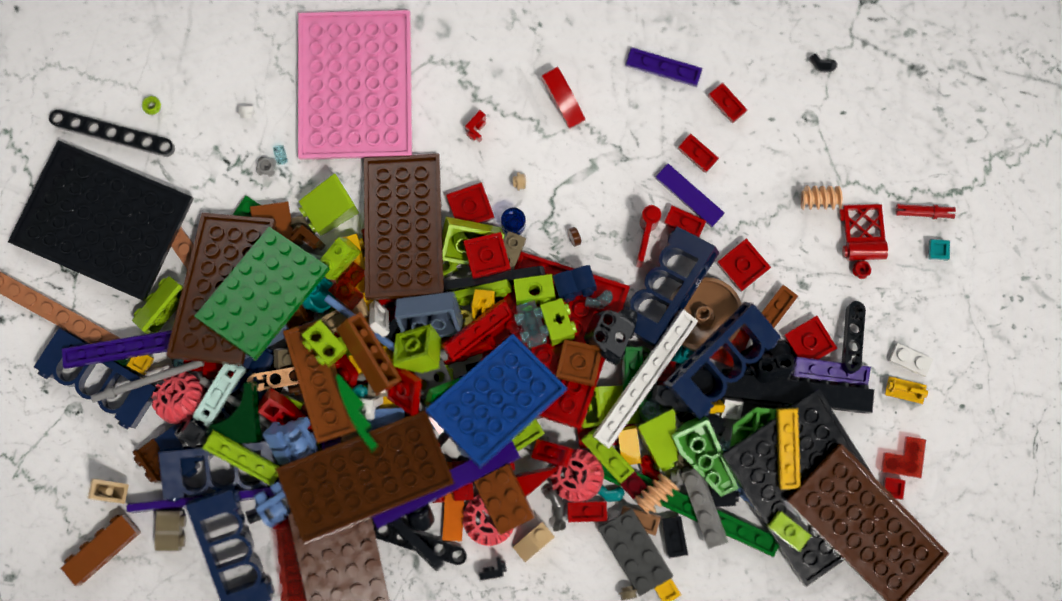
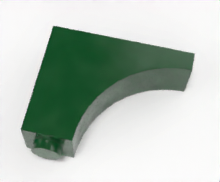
(244, 423)

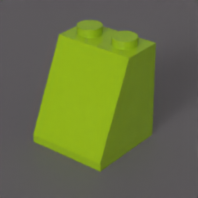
(327, 206)
(658, 440)

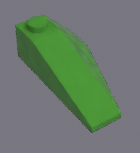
(702, 450)

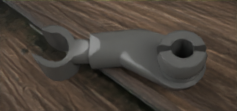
(559, 506)

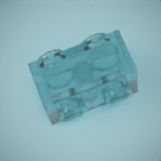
(533, 330)

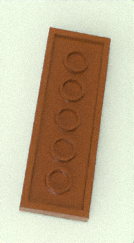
(318, 387)

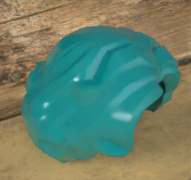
(315, 301)

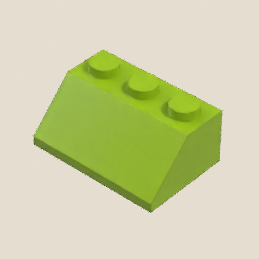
(457, 231)
(159, 306)

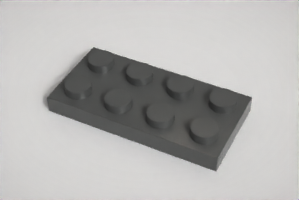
(635, 552)

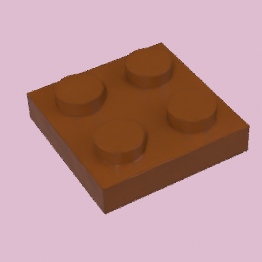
(579, 363)

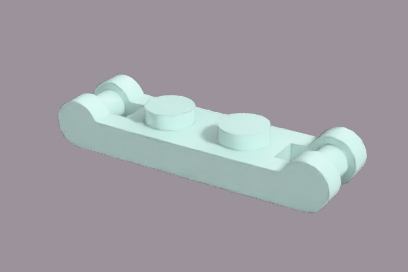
(218, 393)

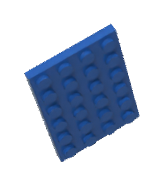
(496, 400)

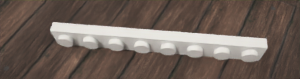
(645, 378)

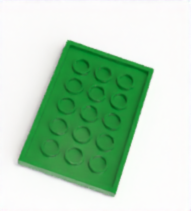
(262, 293)

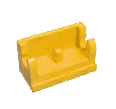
(482, 302)

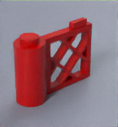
(648, 222)
(864, 247)

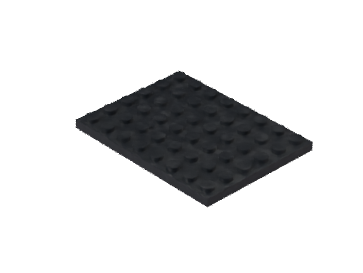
(101, 220)
(756, 470)

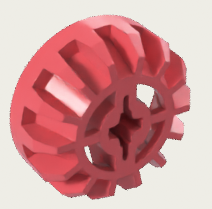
(183, 397)
(587, 484)
(473, 530)

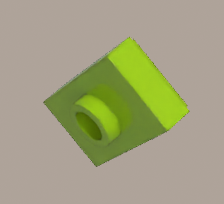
(789, 531)

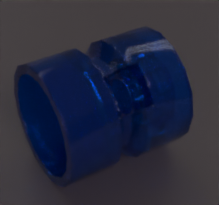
(513, 221)

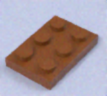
(504, 499)

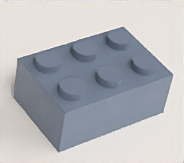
(435, 309)

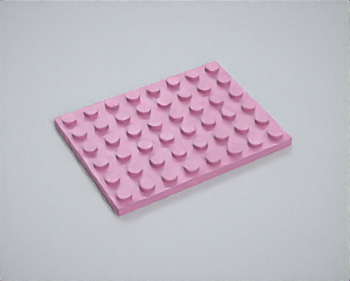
(354, 84)

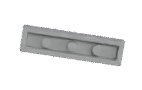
(704, 509)

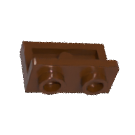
(149, 459)

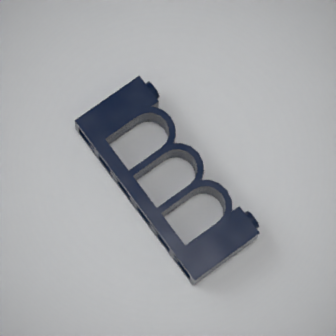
(679, 243)
(763, 338)
(135, 405)
(169, 439)
(172, 472)
(215, 504)

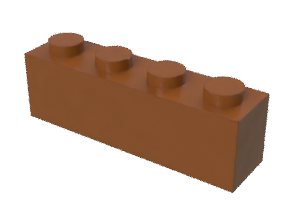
(368, 354)
(100, 550)

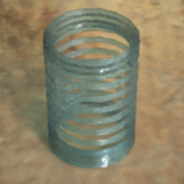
(279, 148)

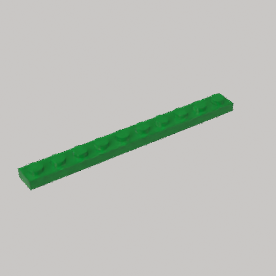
(732, 526)

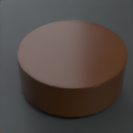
(574, 236)

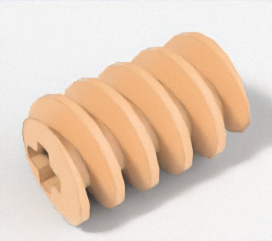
(821, 196)
(656, 494)

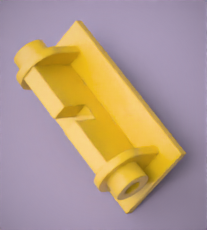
(906, 390)

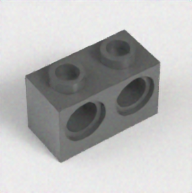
(429, 378)

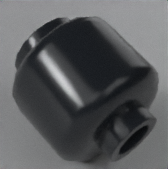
(421, 518)

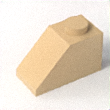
(108, 491)
(533, 542)

